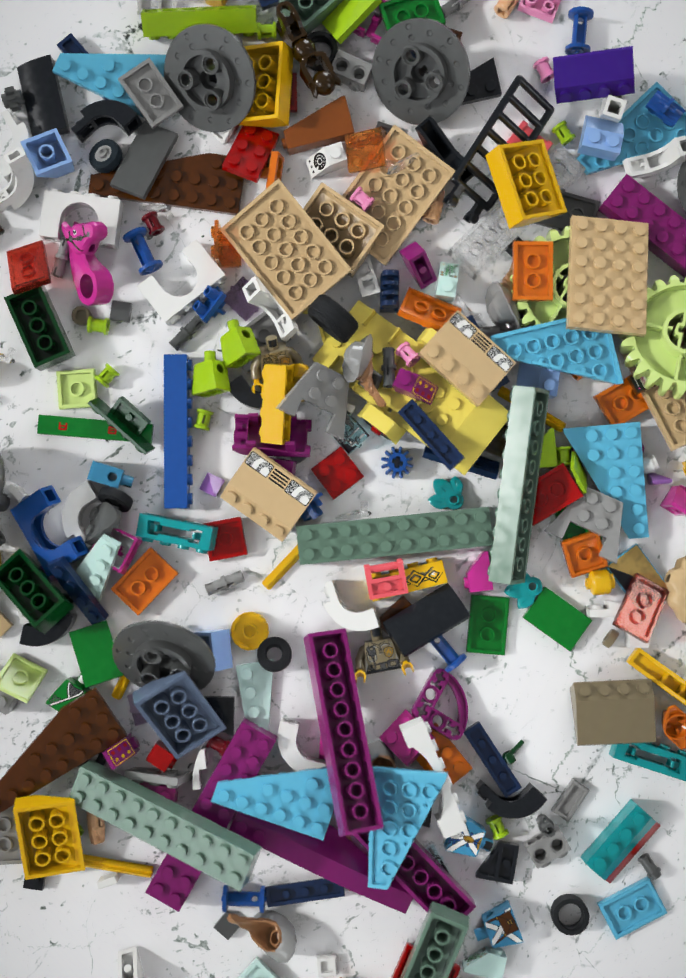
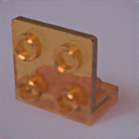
(365, 150)
(222, 250)

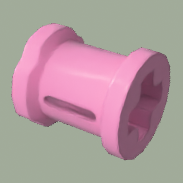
(544, 69)
(362, 199)
(410, 358)

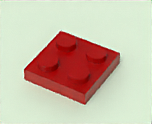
(337, 472)
(229, 540)

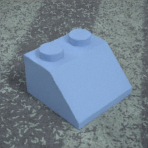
(601, 138)
(48, 154)
(538, 377)
(219, 643)

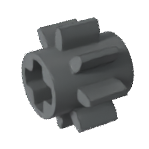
(12, 98)

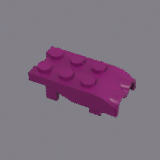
(247, 437)

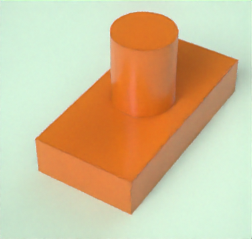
(275, 168)

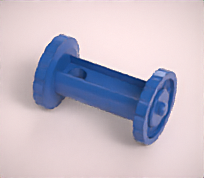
(578, 45)
(142, 250)
(448, 654)
(243, 898)

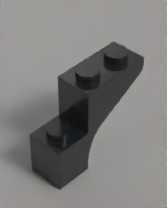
(437, 143)

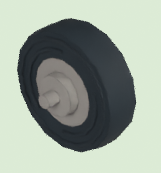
(105, 156)

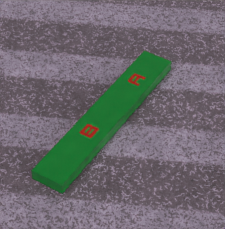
(83, 428)

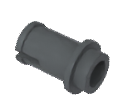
(652, 870)

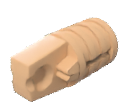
(505, 7)
(434, 212)
(96, 829)

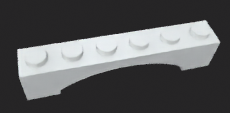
(449, 817)

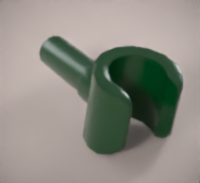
(508, 755)

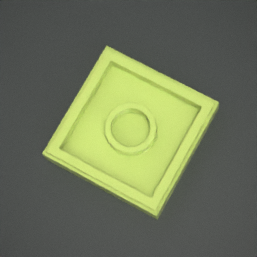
(76, 388)
(21, 678)

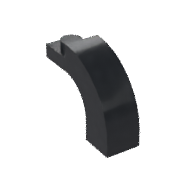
(106, 113)
(242, 392)
(33, 637)
(513, 807)

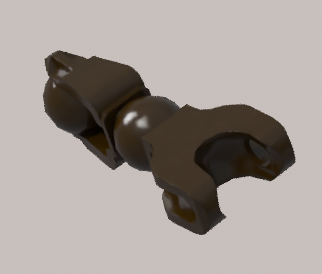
(305, 52)

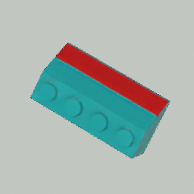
(620, 841)

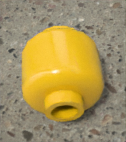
(600, 582)

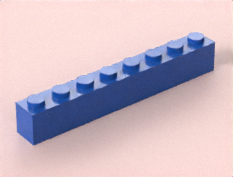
(177, 431)

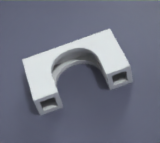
(59, 205)
(172, 307)

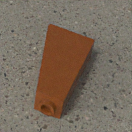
(320, 128)

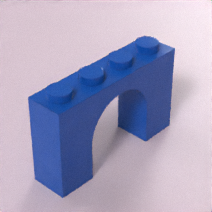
(30, 517)

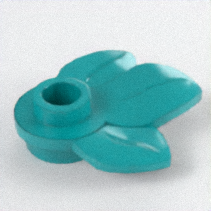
(445, 491)
(523, 592)

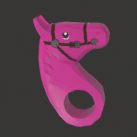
(90, 277)

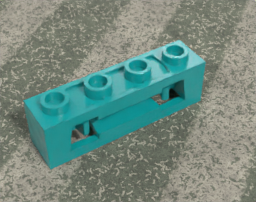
(147, 527)
(618, 752)

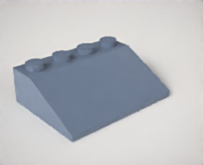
(178, 713)

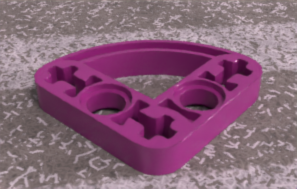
(431, 712)

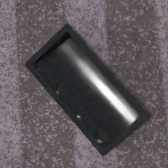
(43, 96)
(426, 620)

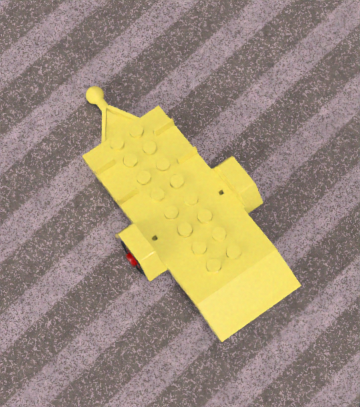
(458, 419)

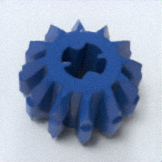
(403, 459)

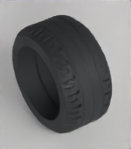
(332, 318)

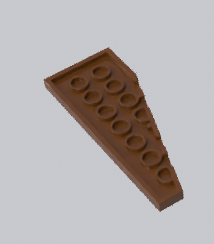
(185, 183)
(68, 740)

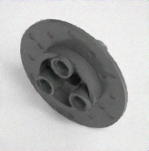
(437, 52)
(229, 78)
(161, 649)

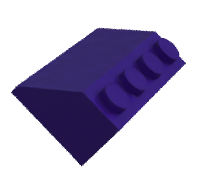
(594, 74)

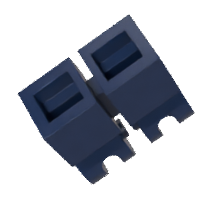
(389, 291)

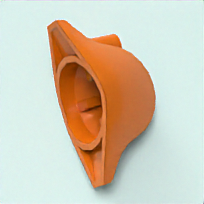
(675, 725)

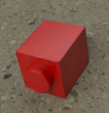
(161, 757)

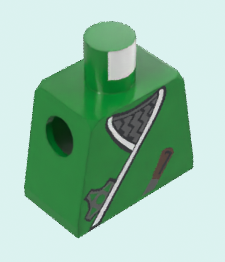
(67, 692)

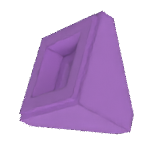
(653, 479)
(212, 484)

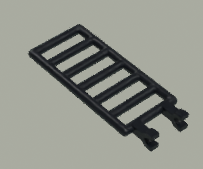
(460, 186)

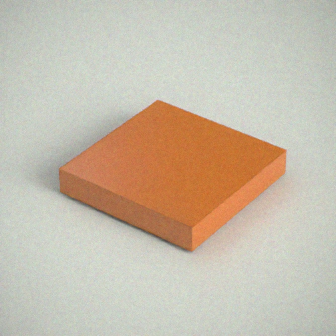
(582, 553)

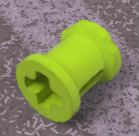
(266, 31)
(563, 133)
(98, 325)
(107, 375)
(201, 413)
(563, 455)
(497, 827)

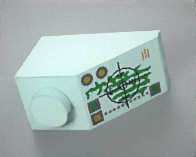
(447, 281)
(486, 962)

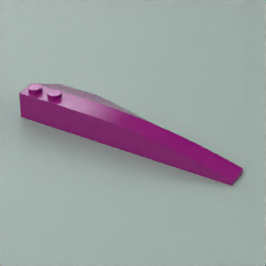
(330, 858)

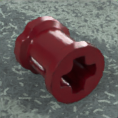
(153, 223)
(218, 744)

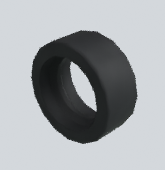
(323, 36)
(579, 926)

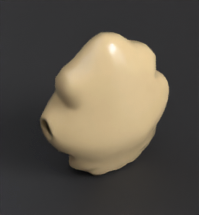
(676, 585)

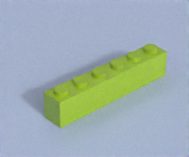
(172, 21)

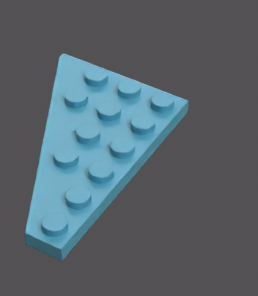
(101, 72)
(642, 133)
(563, 350)
(615, 464)
(289, 799)
(404, 804)

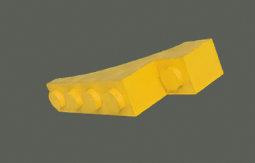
(660, 675)

